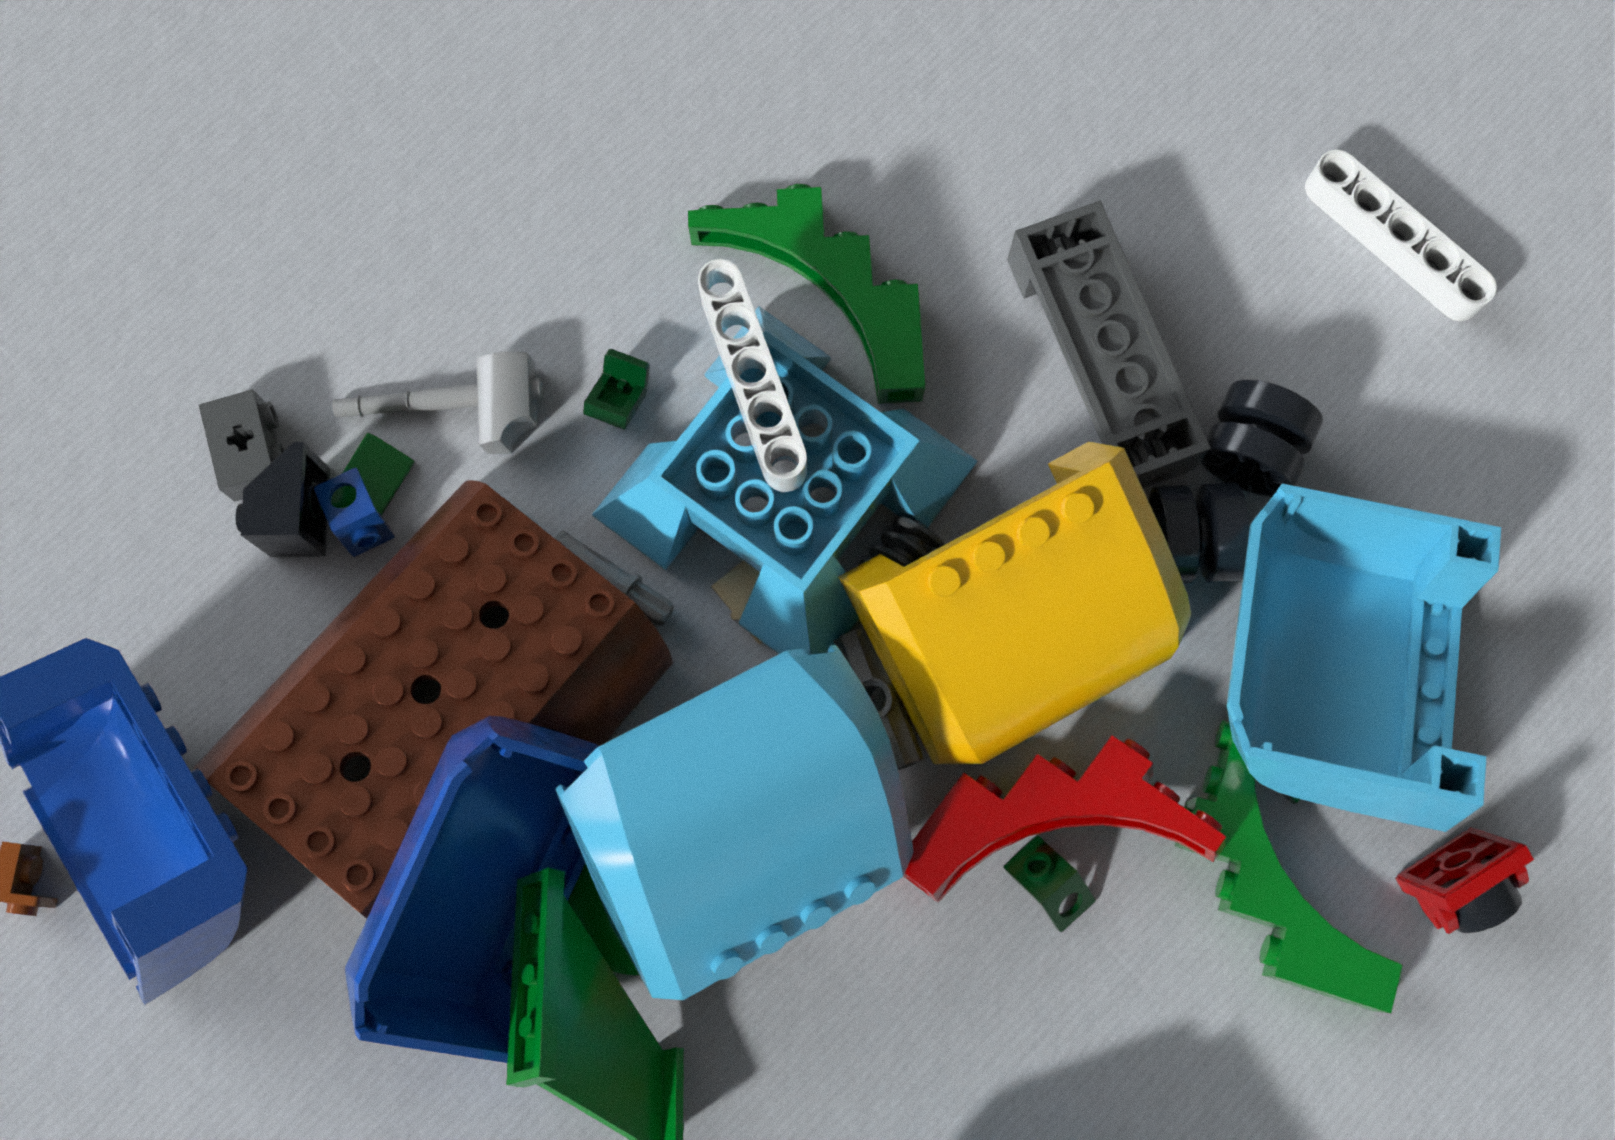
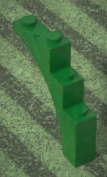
(840, 266)
(1256, 888)

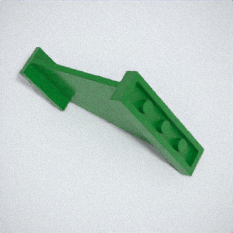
(578, 1026)

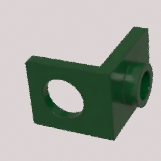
(1050, 881)

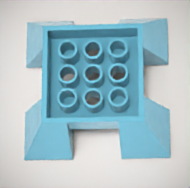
(794, 540)

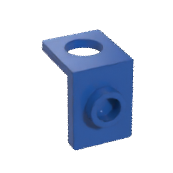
(358, 525)

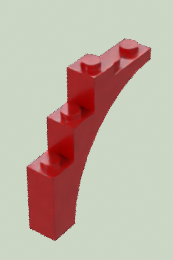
(1111, 792)

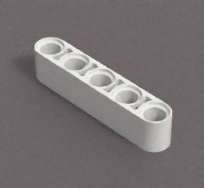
(1421, 242)
(748, 353)

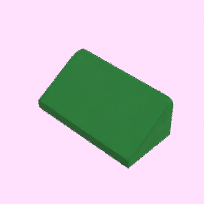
(381, 469)

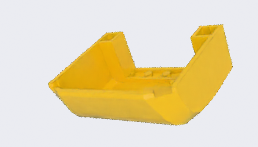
(1027, 611)

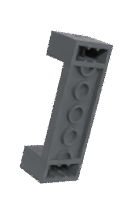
(1109, 341)

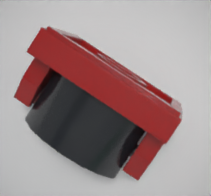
(1474, 892)

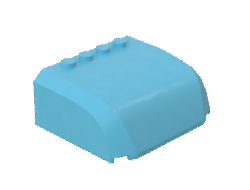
(1356, 654)
(741, 819)

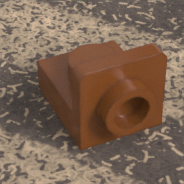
(19, 871)

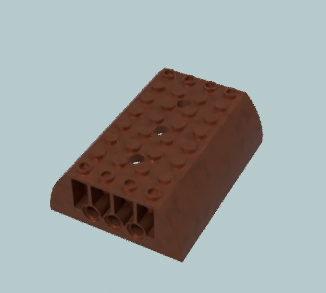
(564, 661)

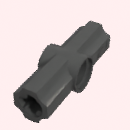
(872, 674)

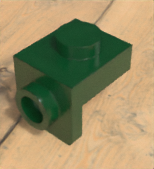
(618, 389)

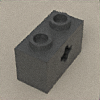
(228, 427)

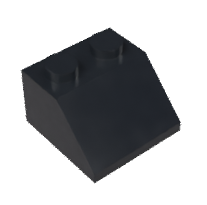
(281, 507)

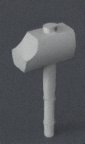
(503, 393)

